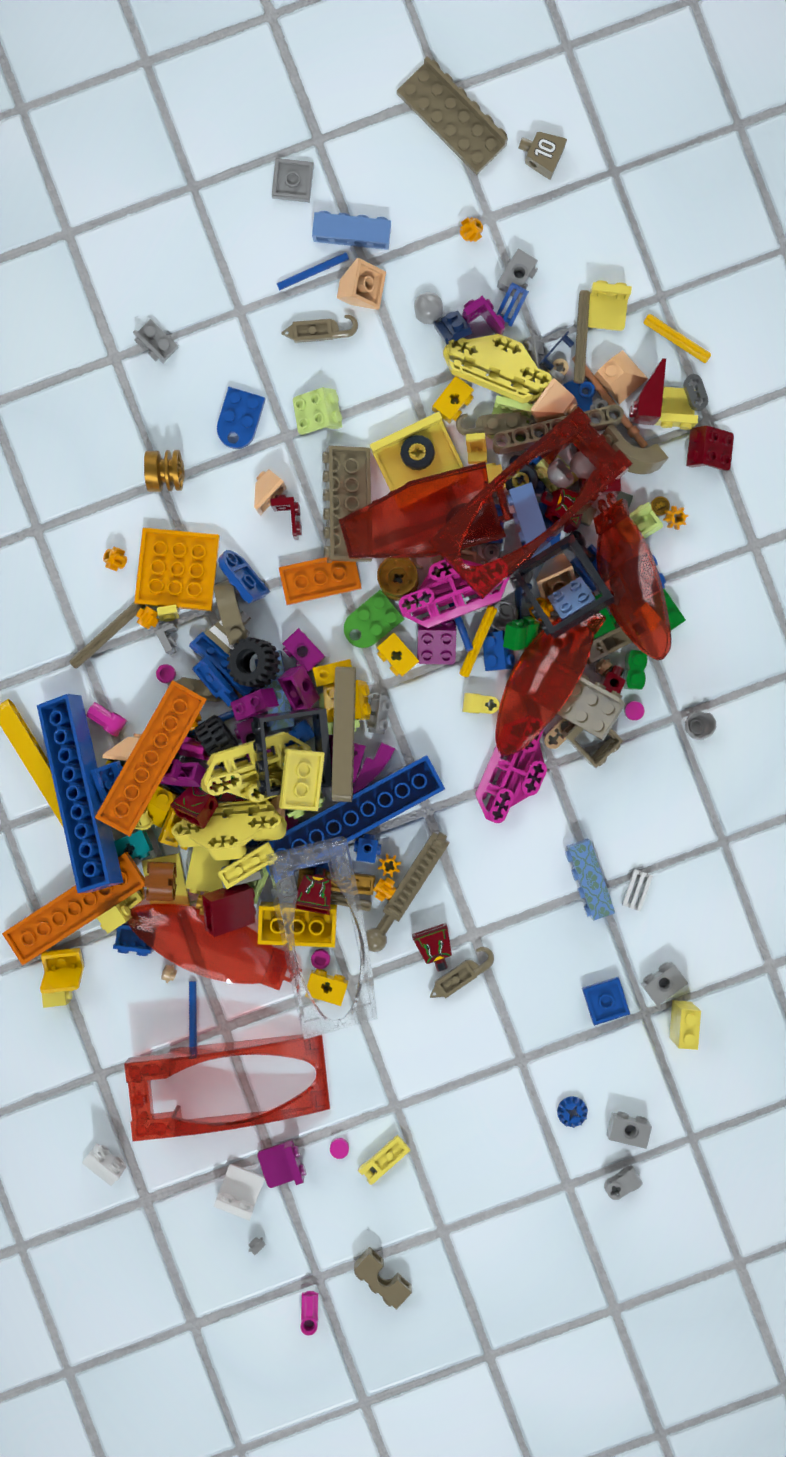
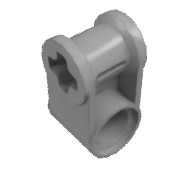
(624, 1181)

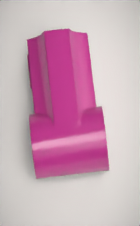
(108, 720)
(193, 748)
(309, 1311)

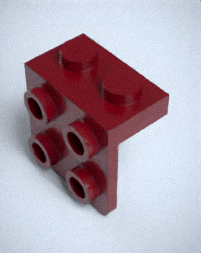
(710, 448)
(284, 503)

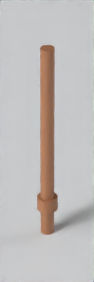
(632, 431)

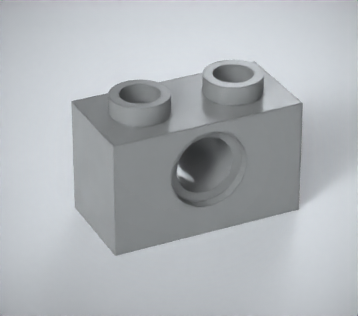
(521, 263)
(675, 982)
(637, 1137)

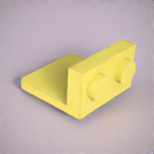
(608, 305)
(676, 410)

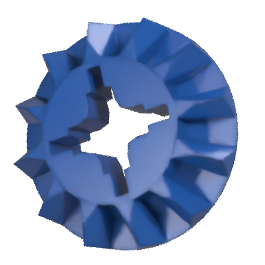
(570, 1103)

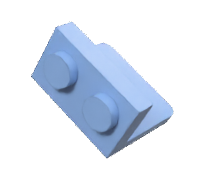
(571, 598)

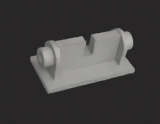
(534, 347)
(380, 705)

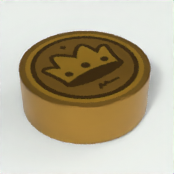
(659, 505)

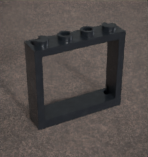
(581, 615)
(321, 745)

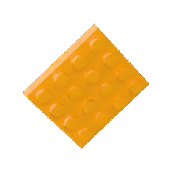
(177, 569)

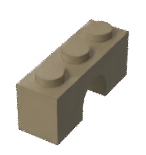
(393, 1290)

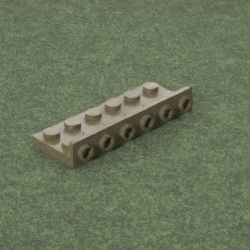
(453, 116)
(347, 490)
(592, 707)

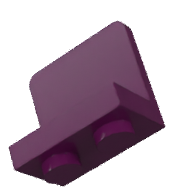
(483, 307)
(437, 643)
(281, 1164)

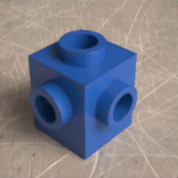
(367, 855)

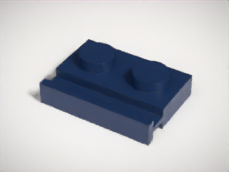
(452, 327)

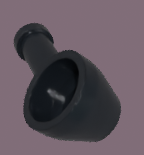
(581, 540)

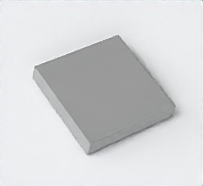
(292, 180)

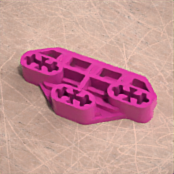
(442, 591)
(511, 780)

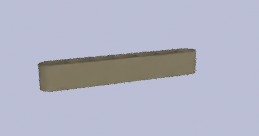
(528, 431)
(343, 734)

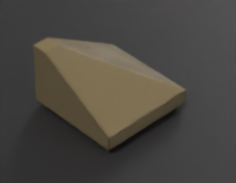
(588, 516)

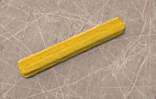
(677, 338)
(478, 641)

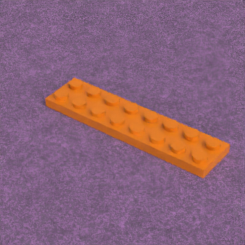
(150, 758)
(70, 913)

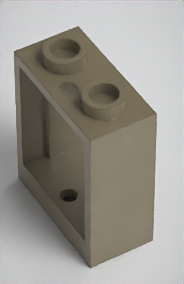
(601, 754)

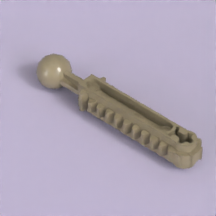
(407, 889)

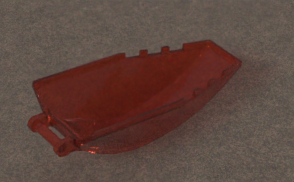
(411, 515)

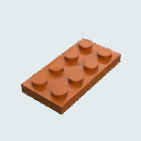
(318, 579)

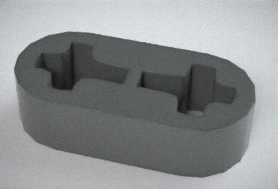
(691, 394)

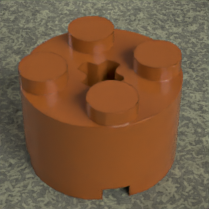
(161, 881)

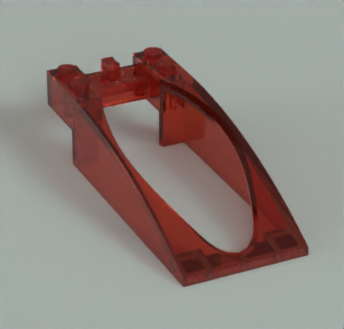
(572, 429)
(151, 1125)

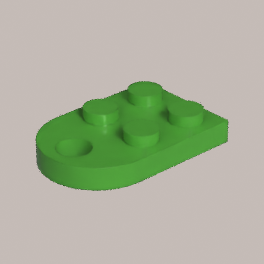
(373, 620)

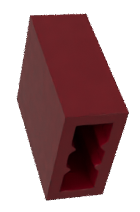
(228, 909)

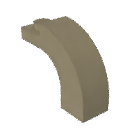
(643, 459)
(229, 611)
(607, 644)

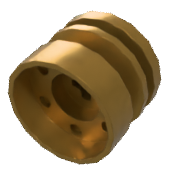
(161, 471)
(393, 568)

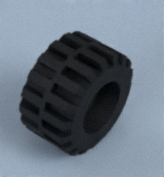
(240, 662)
(215, 736)

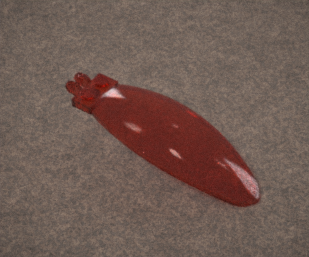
(632, 579)
(542, 683)
(233, 957)

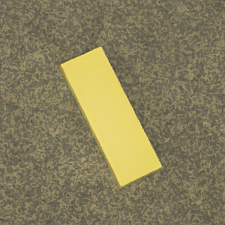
(245, 866)

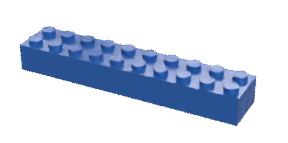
(70, 761)
(368, 807)

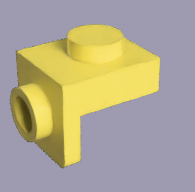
(476, 448)
(168, 613)

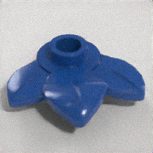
(583, 400)

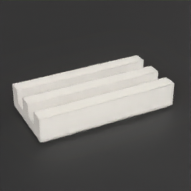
(644, 892)

